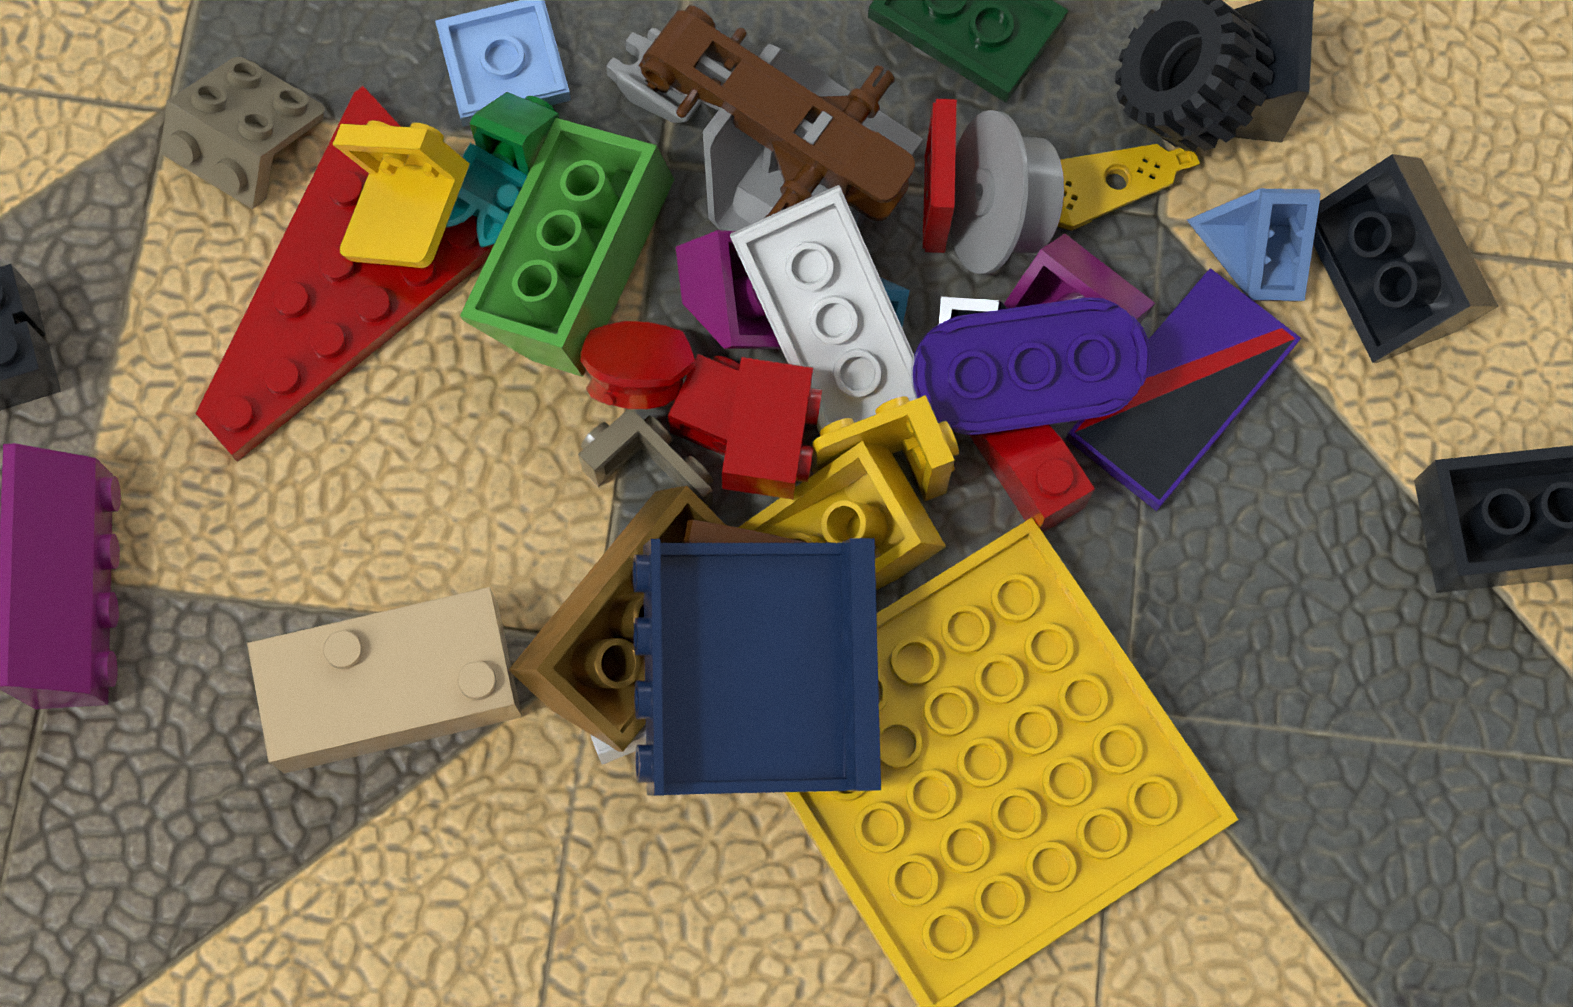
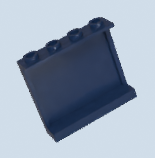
(757, 667)

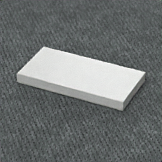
(828, 305)

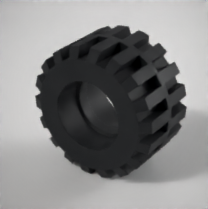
(1194, 72)

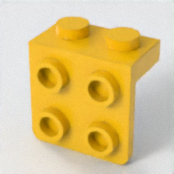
(405, 195)
(898, 426)

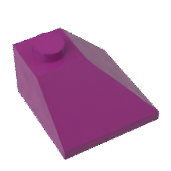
(721, 293)

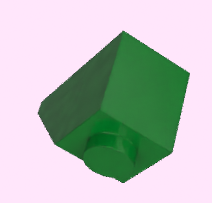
(513, 128)

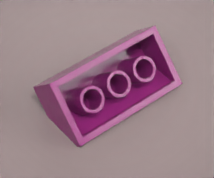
(57, 578)

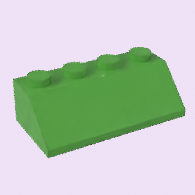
(569, 243)

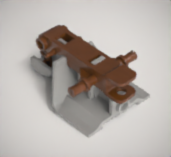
(778, 122)

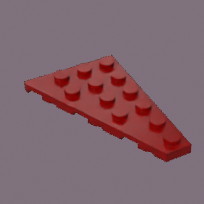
(317, 308)

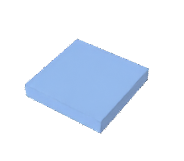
(502, 52)

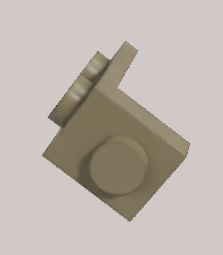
(611, 446)

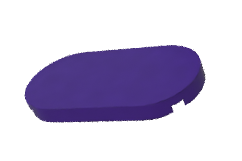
(1031, 365)

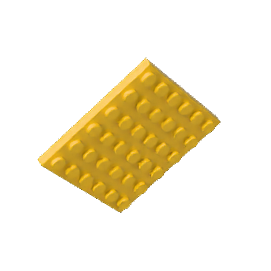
(1014, 774)

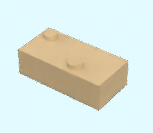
(383, 680)

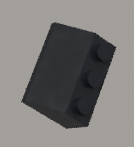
(1399, 259)

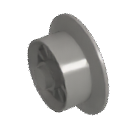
(1004, 193)

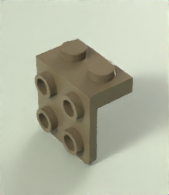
(234, 125)

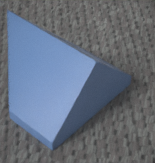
(1264, 240)

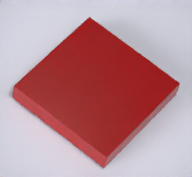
(939, 175)

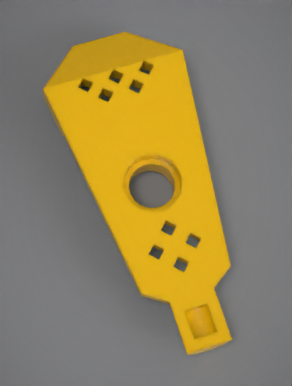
(1096, 198)

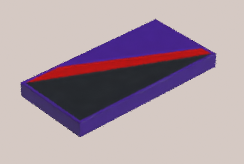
(1200, 377)

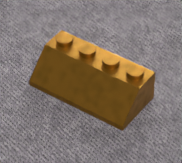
(585, 653)

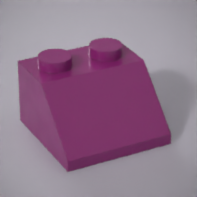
(1070, 272)

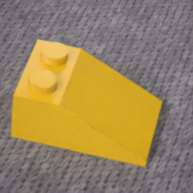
(858, 498)

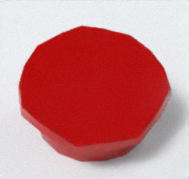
(636, 364)

